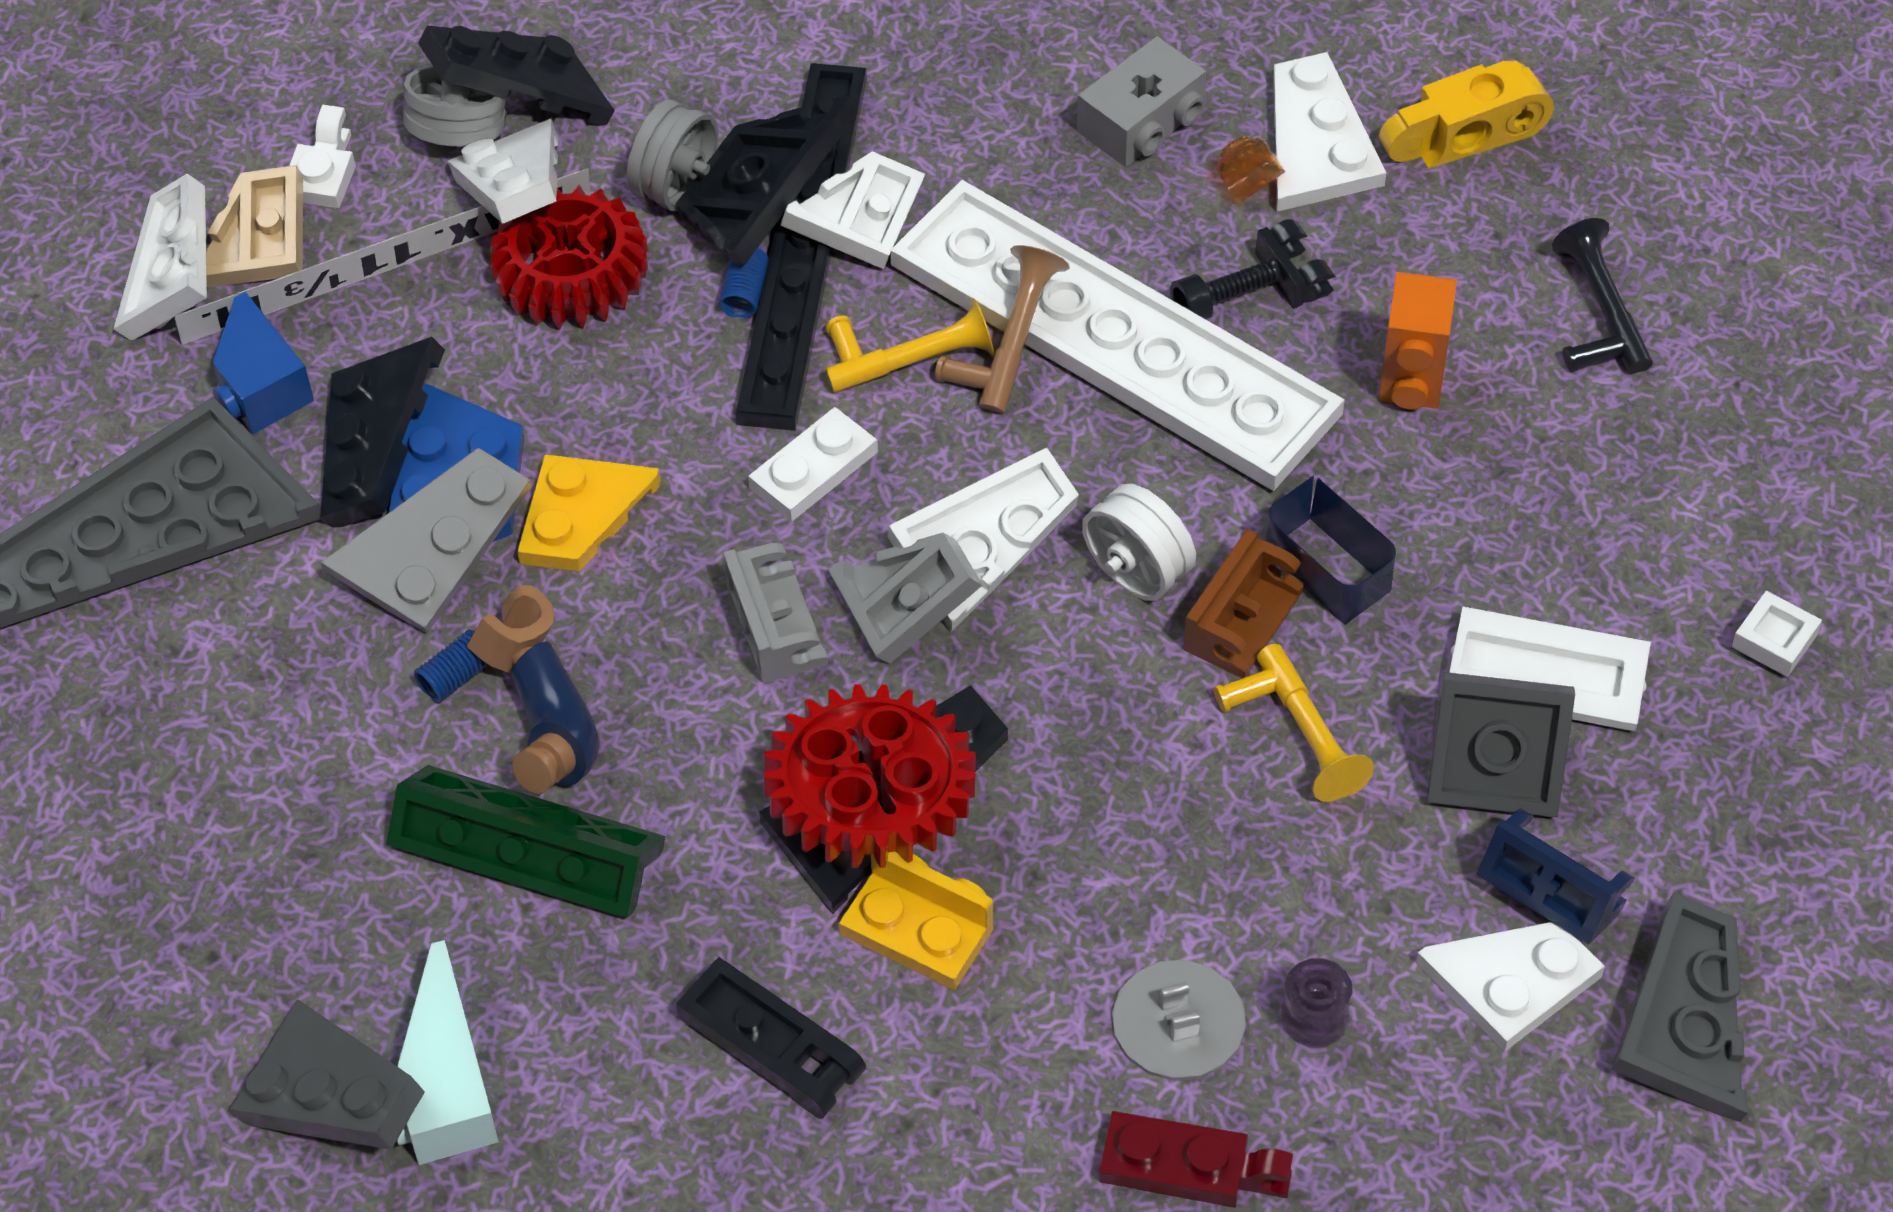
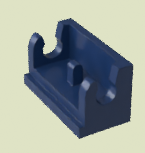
(1551, 880)

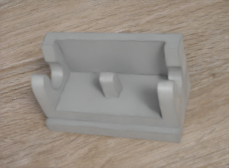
(773, 612)

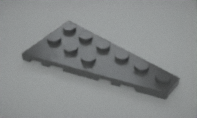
(153, 509)

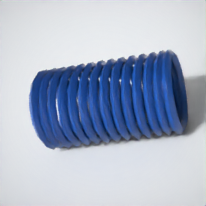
(752, 287)
(434, 674)

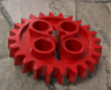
(834, 799)

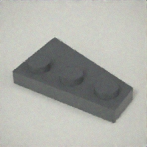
(1685, 1012)
(326, 1085)

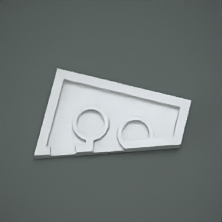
(1319, 136)
(511, 173)
(168, 260)
(995, 521)

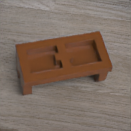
(1243, 605)

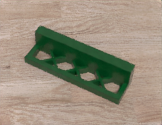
(522, 839)

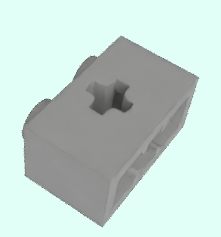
(1141, 102)

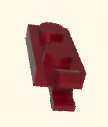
(1189, 1161)

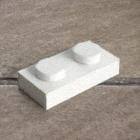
(813, 464)

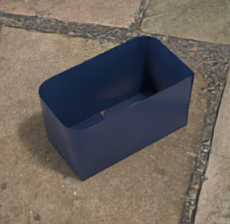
(1349, 531)

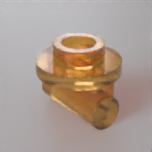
(1247, 167)

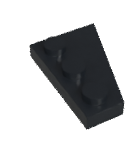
(522, 63)
(366, 429)

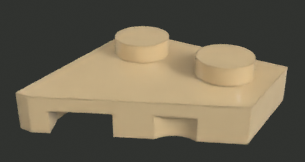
(259, 229)

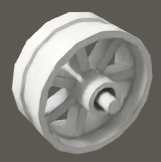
(1139, 541)

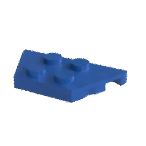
(447, 434)

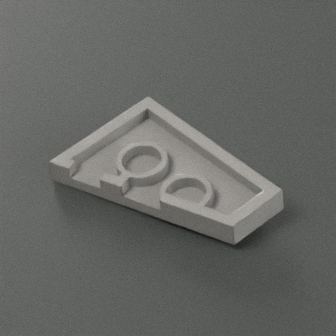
(432, 540)

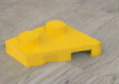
(578, 508)

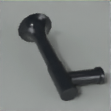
(1583, 243)

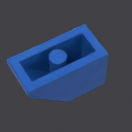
(257, 369)

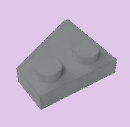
(906, 591)

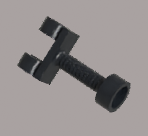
(1274, 251)

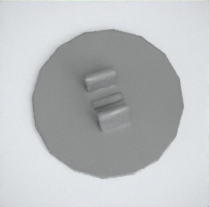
(1178, 1020)

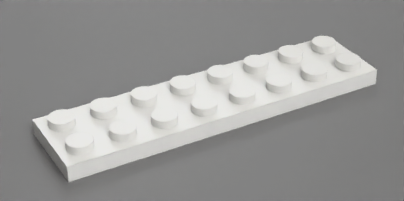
(1124, 337)

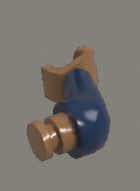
(562, 730)

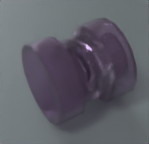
(1316, 1019)

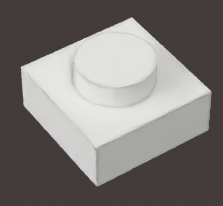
(1776, 633)

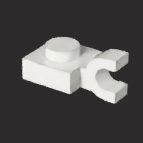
(326, 165)

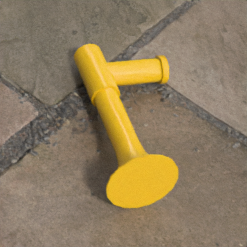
(859, 368)
(1339, 772)

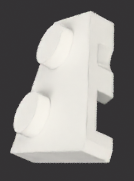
(859, 209)

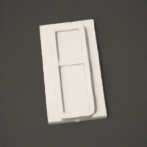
(1600, 666)

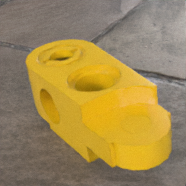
(1469, 114)

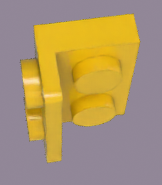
(920, 918)

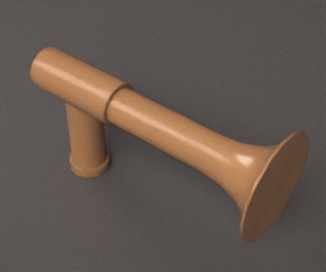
(1035, 271)

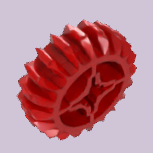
(568, 267)

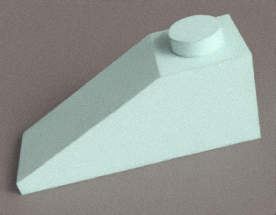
(442, 1060)

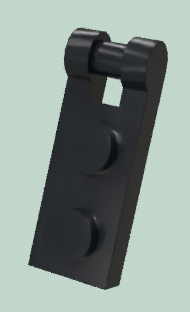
(769, 1036)

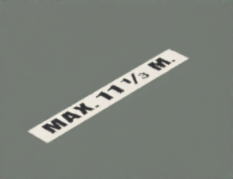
(356, 265)

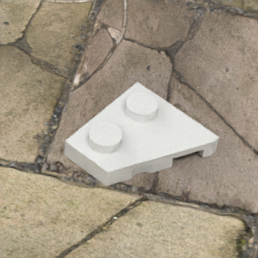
(1512, 977)

